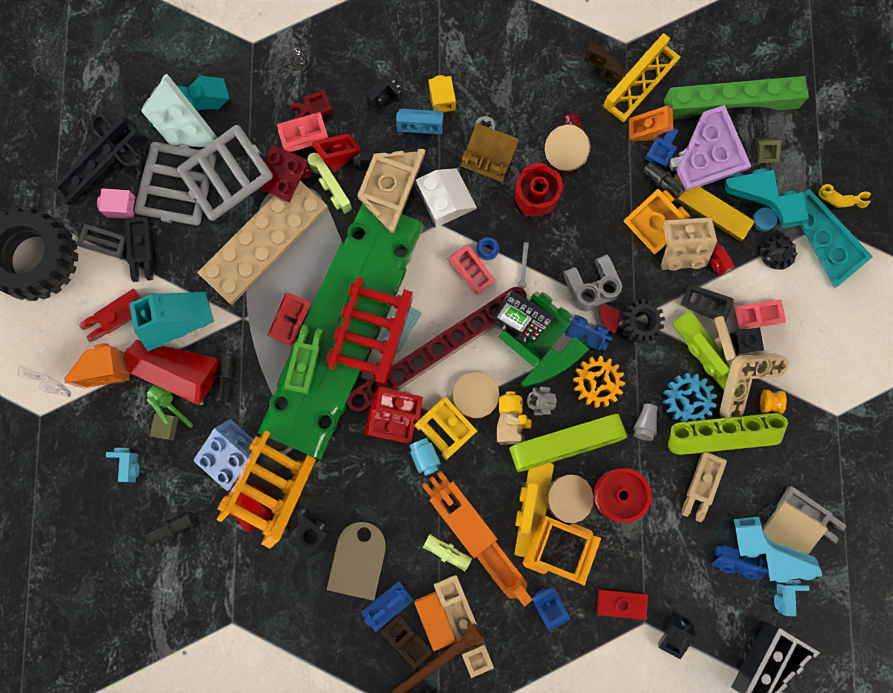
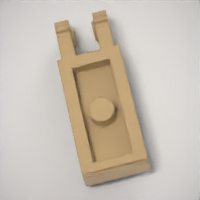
(704, 484)

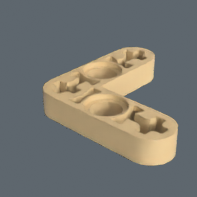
(734, 404)

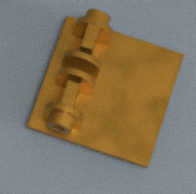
(489, 152)

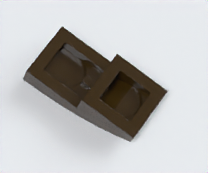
(611, 68)
(407, 642)

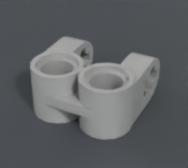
(608, 277)

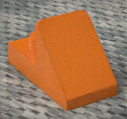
(651, 124)

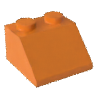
(98, 367)

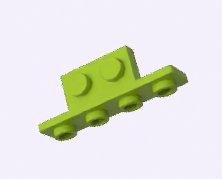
(703, 347)

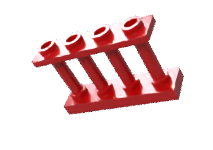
(393, 325)

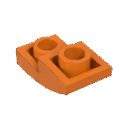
(435, 621)

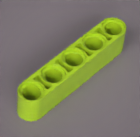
(727, 433)
(568, 442)

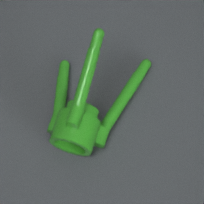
(160, 397)

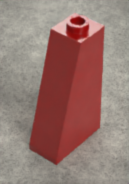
(173, 370)

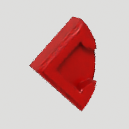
(609, 318)

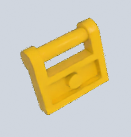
(451, 422)

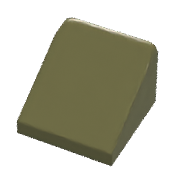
(767, 149)
(164, 431)

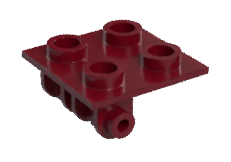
(286, 172)

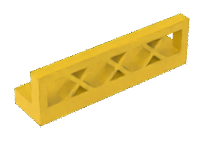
(635, 73)

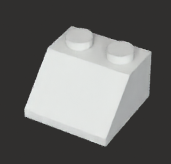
(444, 195)

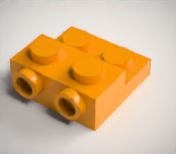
(650, 216)

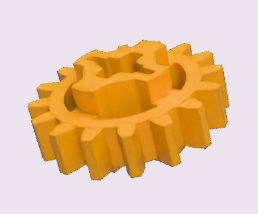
(608, 387)

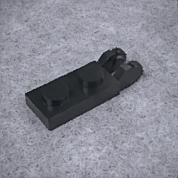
(139, 247)

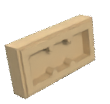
(724, 340)

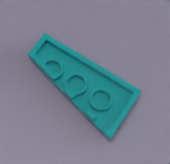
(832, 242)

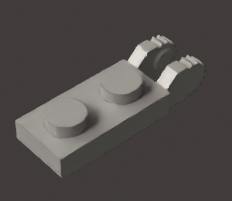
(813, 509)

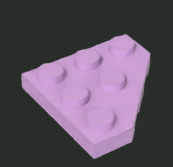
(712, 151)

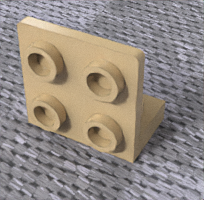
(688, 243)

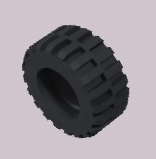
(57, 258)

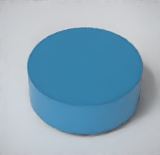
(764, 219)

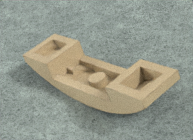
(460, 618)

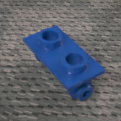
(596, 335)
(729, 562)
(387, 606)

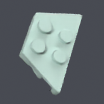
(176, 117)

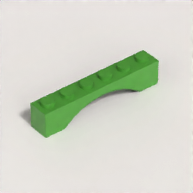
(768, 93)

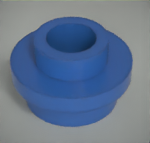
(487, 242)

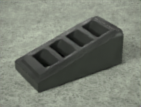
(710, 295)

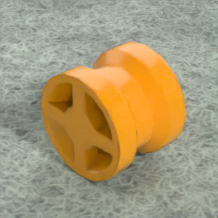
(773, 402)

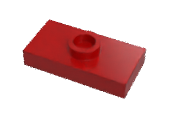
(622, 604)

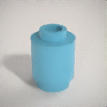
(424, 457)

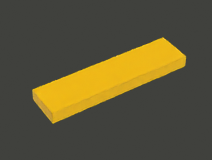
(722, 214)

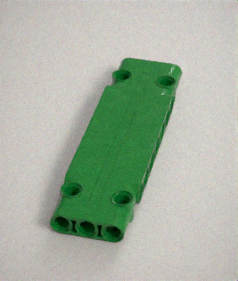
(328, 395)

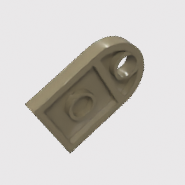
(357, 562)

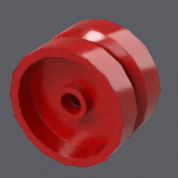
(636, 495)

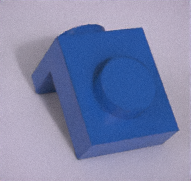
(550, 608)

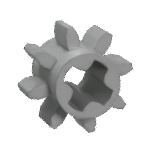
(541, 401)

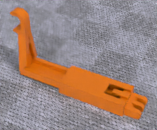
(477, 538)

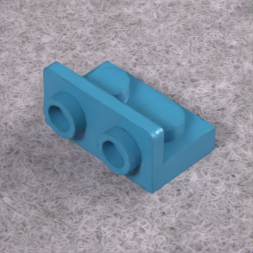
(419, 121)

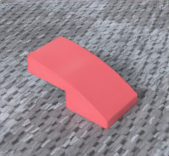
(760, 314)

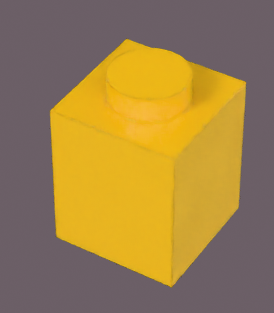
(442, 94)

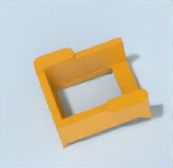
(538, 543)

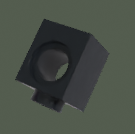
(747, 341)

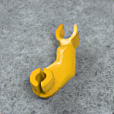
(837, 200)

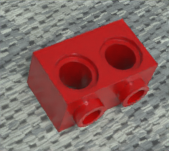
(288, 318)

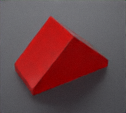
(336, 150)

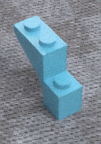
(781, 561)

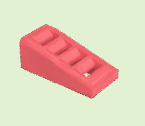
(466, 249)

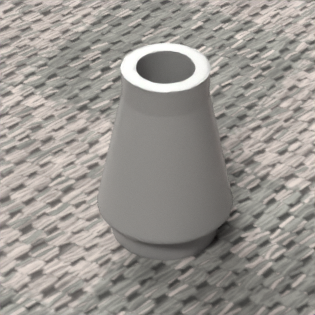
(647, 423)

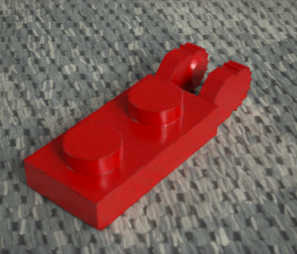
(111, 316)

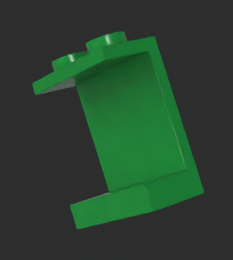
(536, 351)

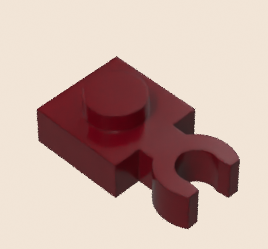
(313, 104)

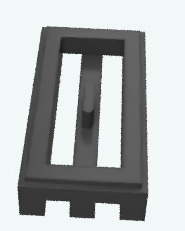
(120, 247)

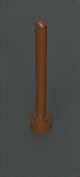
(472, 637)

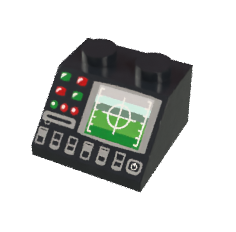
(521, 318)

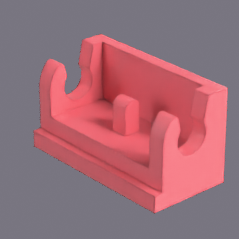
(302, 132)

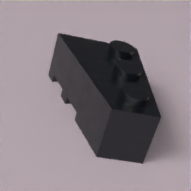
(772, 661)

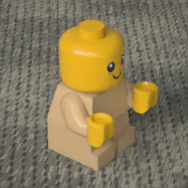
(510, 420)

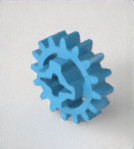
(693, 390)

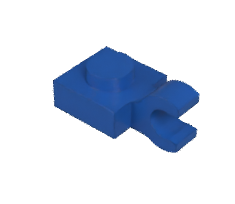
(662, 149)

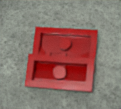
(393, 415)

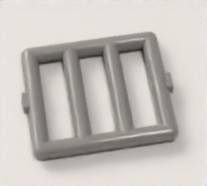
(201, 158)
(145, 187)

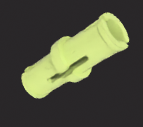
(447, 552)

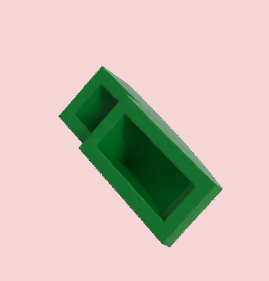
(555, 363)

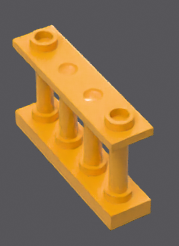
(282, 508)

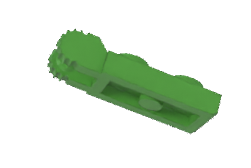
(303, 362)

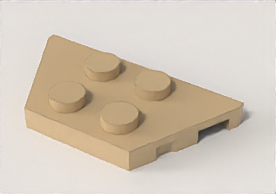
(389, 185)

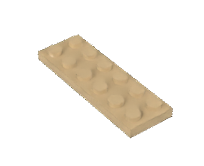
(261, 242)

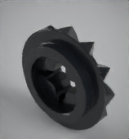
(776, 261)

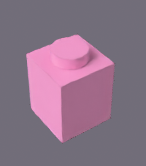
(116, 203)

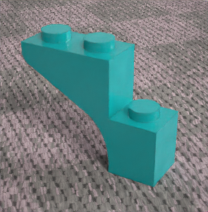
(205, 93)
(762, 188)

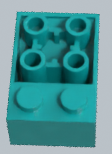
(169, 316)

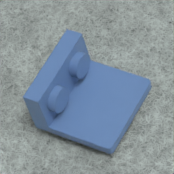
(225, 453)

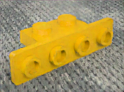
(533, 505)

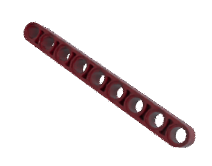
(431, 360)

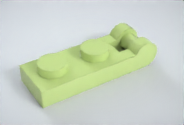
(328, 182)

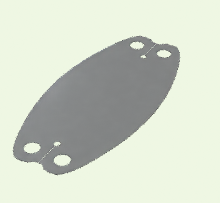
(296, 272)

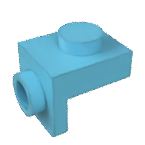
(128, 464)
(785, 598)

